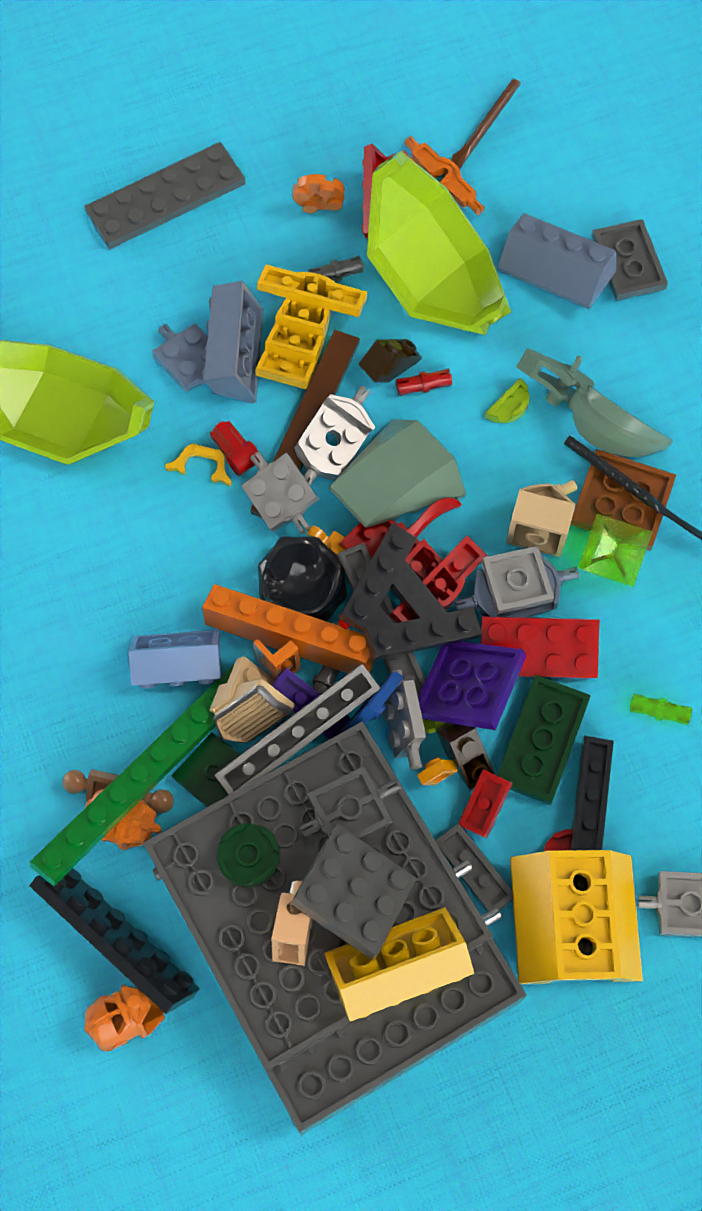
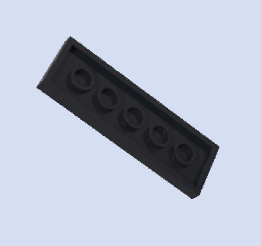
(118, 940)

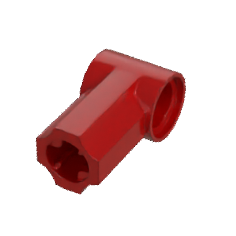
(234, 447)

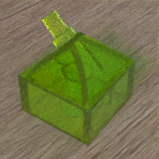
(615, 550)

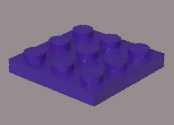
(470, 684)

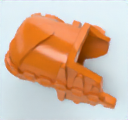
(134, 827)
(121, 1017)

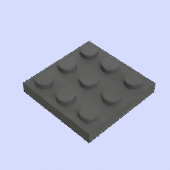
(354, 891)

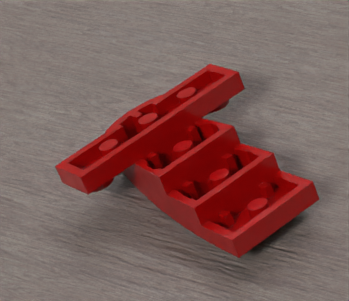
(440, 576)

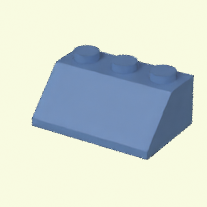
(175, 658)

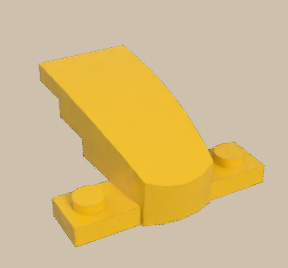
(301, 322)

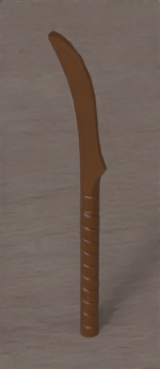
(461, 156)

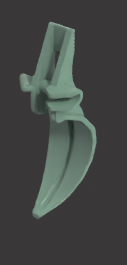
(594, 415)

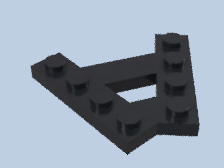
(431, 622)

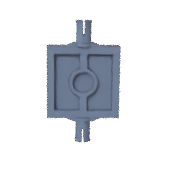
(183, 355)

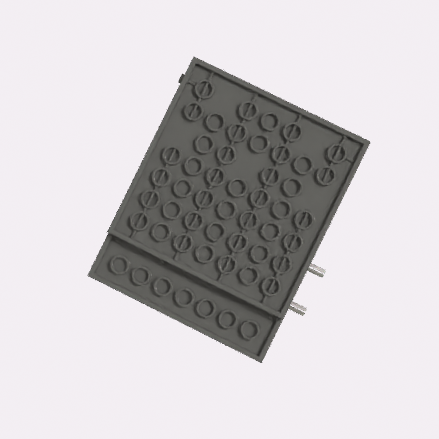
(294, 1010)

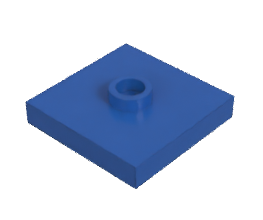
(375, 704)

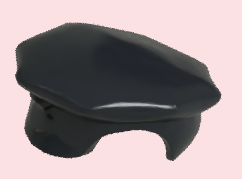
(302, 577)

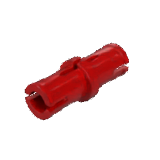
(424, 382)

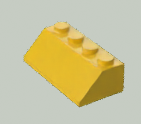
(410, 963)

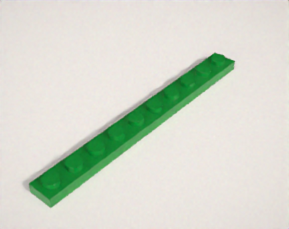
(127, 789)

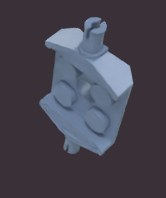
(483, 601)

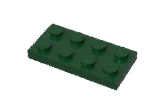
(543, 739)

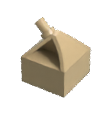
(542, 517)

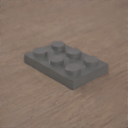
(636, 260)

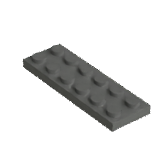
(164, 195)

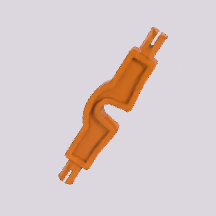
(436, 166)

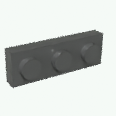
(483, 878)

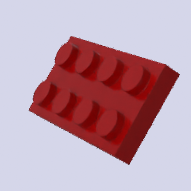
(551, 644)

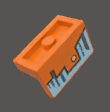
(273, 664)

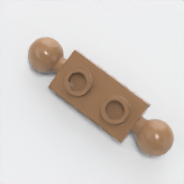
(75, 782)

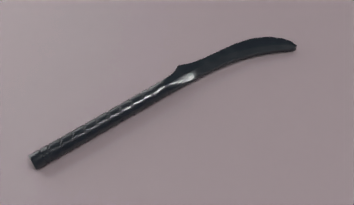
(627, 483)

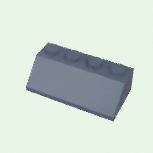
(557, 260)
(233, 342)

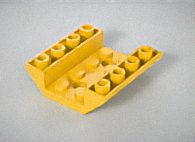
(556, 915)

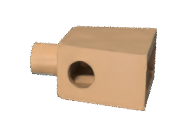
(290, 930)

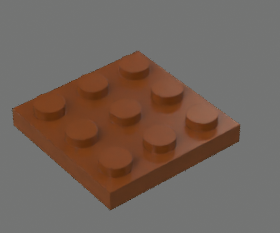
(609, 499)

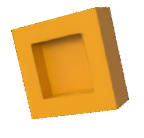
(437, 771)

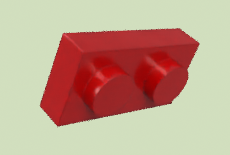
(485, 803)

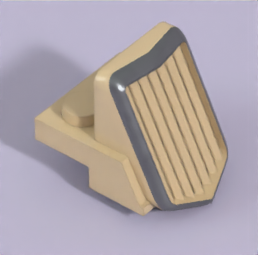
(248, 703)

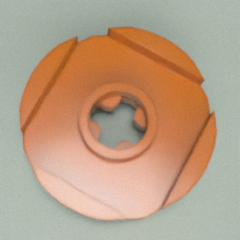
(317, 193)

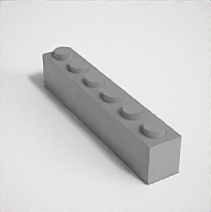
(298, 730)

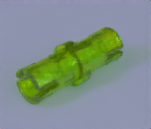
(660, 709)

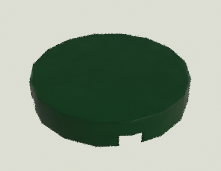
(248, 855)

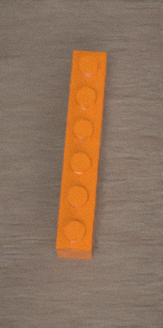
(278, 625)

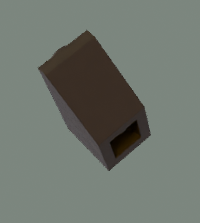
(389, 359)
(466, 750)

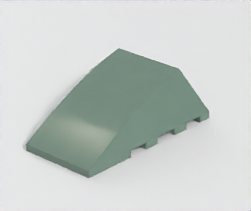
(398, 474)

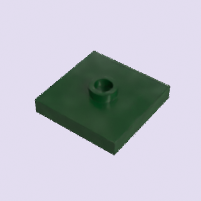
(199, 770)

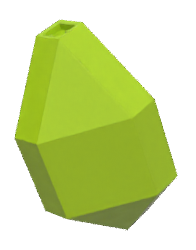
(431, 250)
(66, 402)

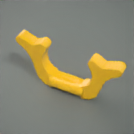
(197, 450)

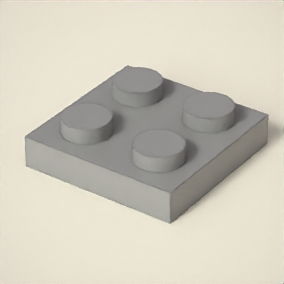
(517, 580)

